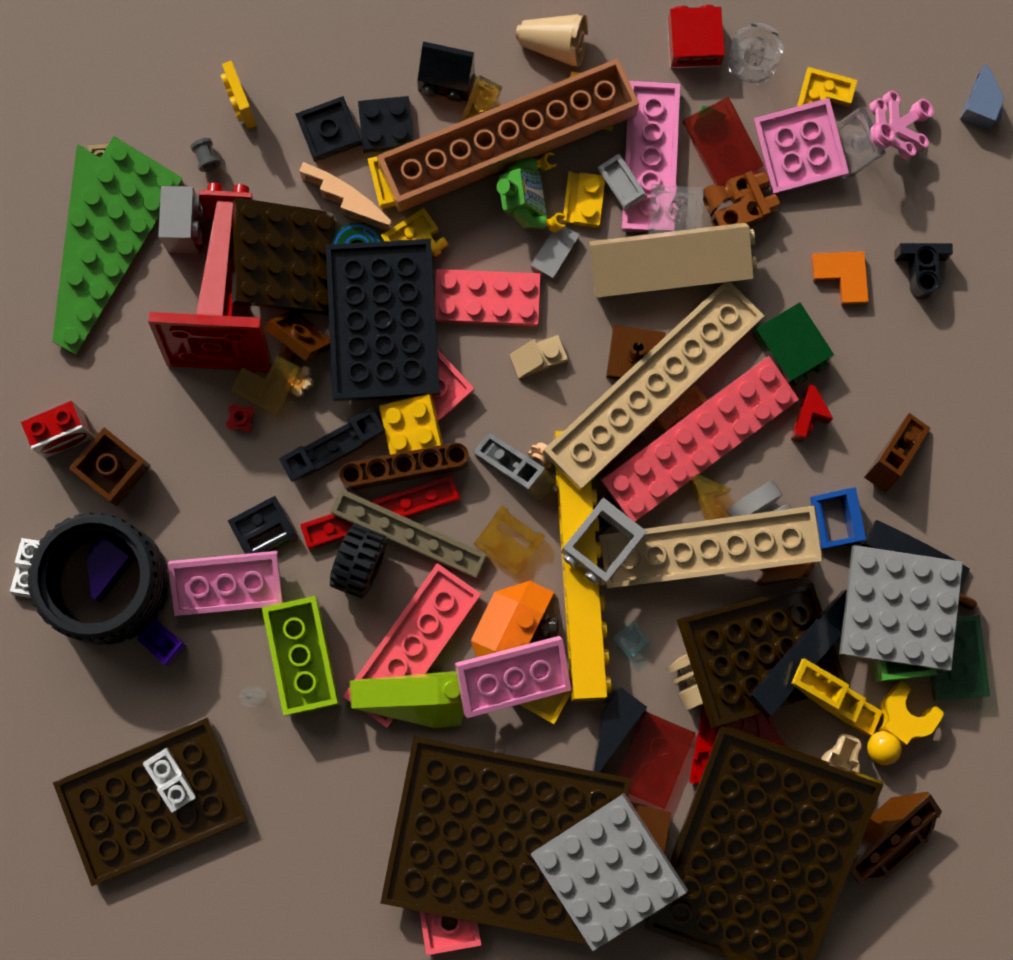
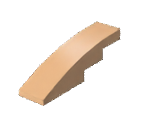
(352, 202)

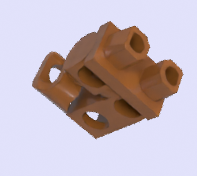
(748, 201)

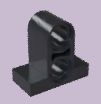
(917, 270)

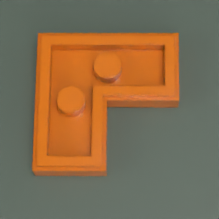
(848, 269)

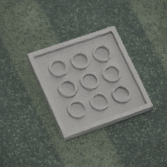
(901, 608)
(609, 872)

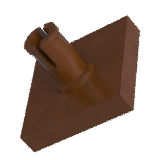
(297, 336)
(629, 347)

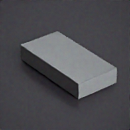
(622, 182)
(554, 252)

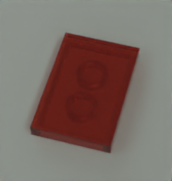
(722, 142)
(656, 758)

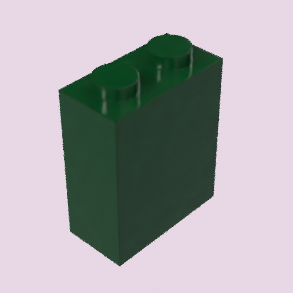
(794, 344)

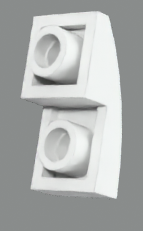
(25, 553)
(169, 779)

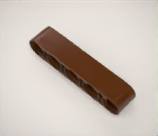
(391, 462)

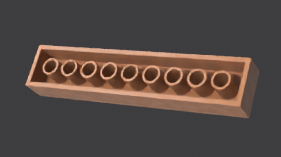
(508, 135)

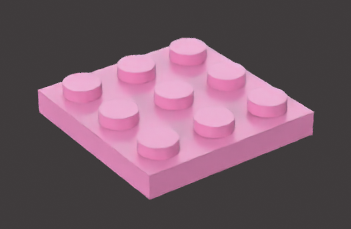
(800, 146)

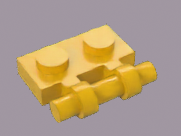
(417, 227)

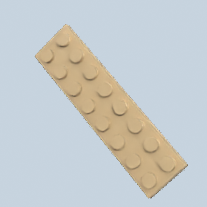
(716, 547)

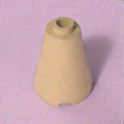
(556, 37)

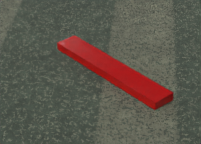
(405, 503)

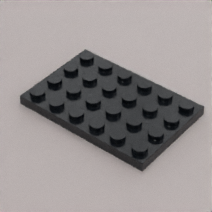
(382, 320)

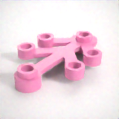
(884, 134)

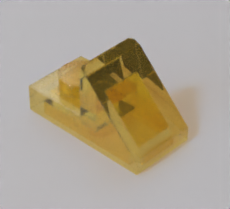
(482, 98)
(705, 491)

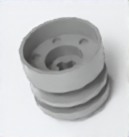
(758, 501)

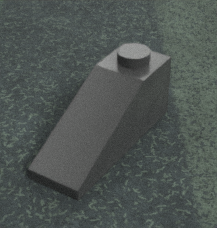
(515, 467)

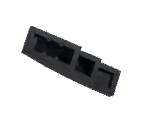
(889, 538)

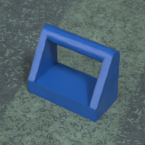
(852, 517)

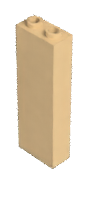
(672, 259)

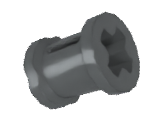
(205, 155)

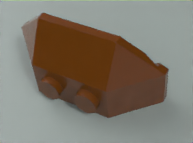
(894, 835)

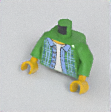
(523, 194)

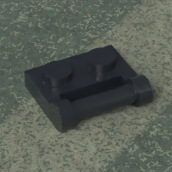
(260, 520)

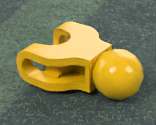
(899, 725)

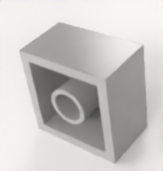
(180, 220)

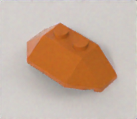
(511, 618)

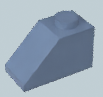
(984, 101)

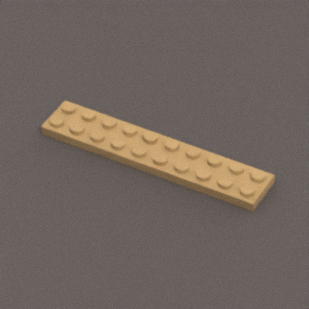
(652, 385)

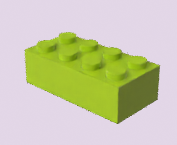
(300, 656)

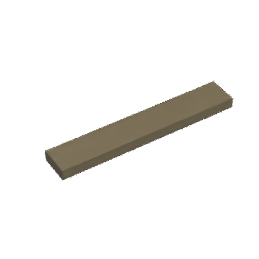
(409, 533)

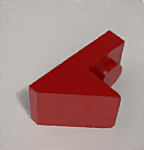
(811, 408)

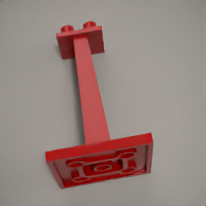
(213, 334)

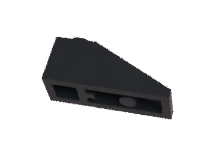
(617, 720)

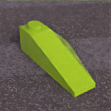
(417, 698)

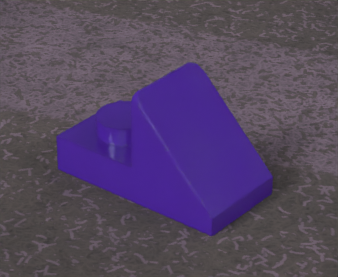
(162, 643)

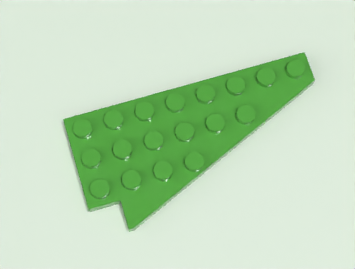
(107, 223)

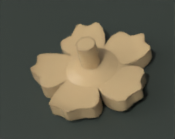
(302, 382)

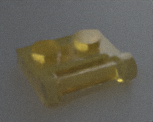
(505, 548)

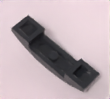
(332, 446)

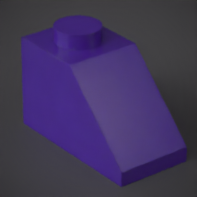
(105, 567)

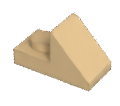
(538, 356)

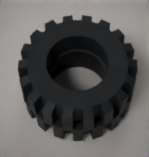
(358, 561)

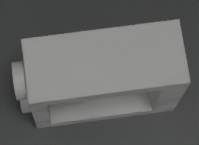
(617, 520)

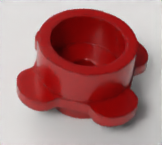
(245, 423)

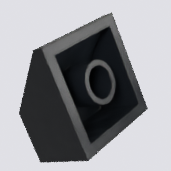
(445, 72)

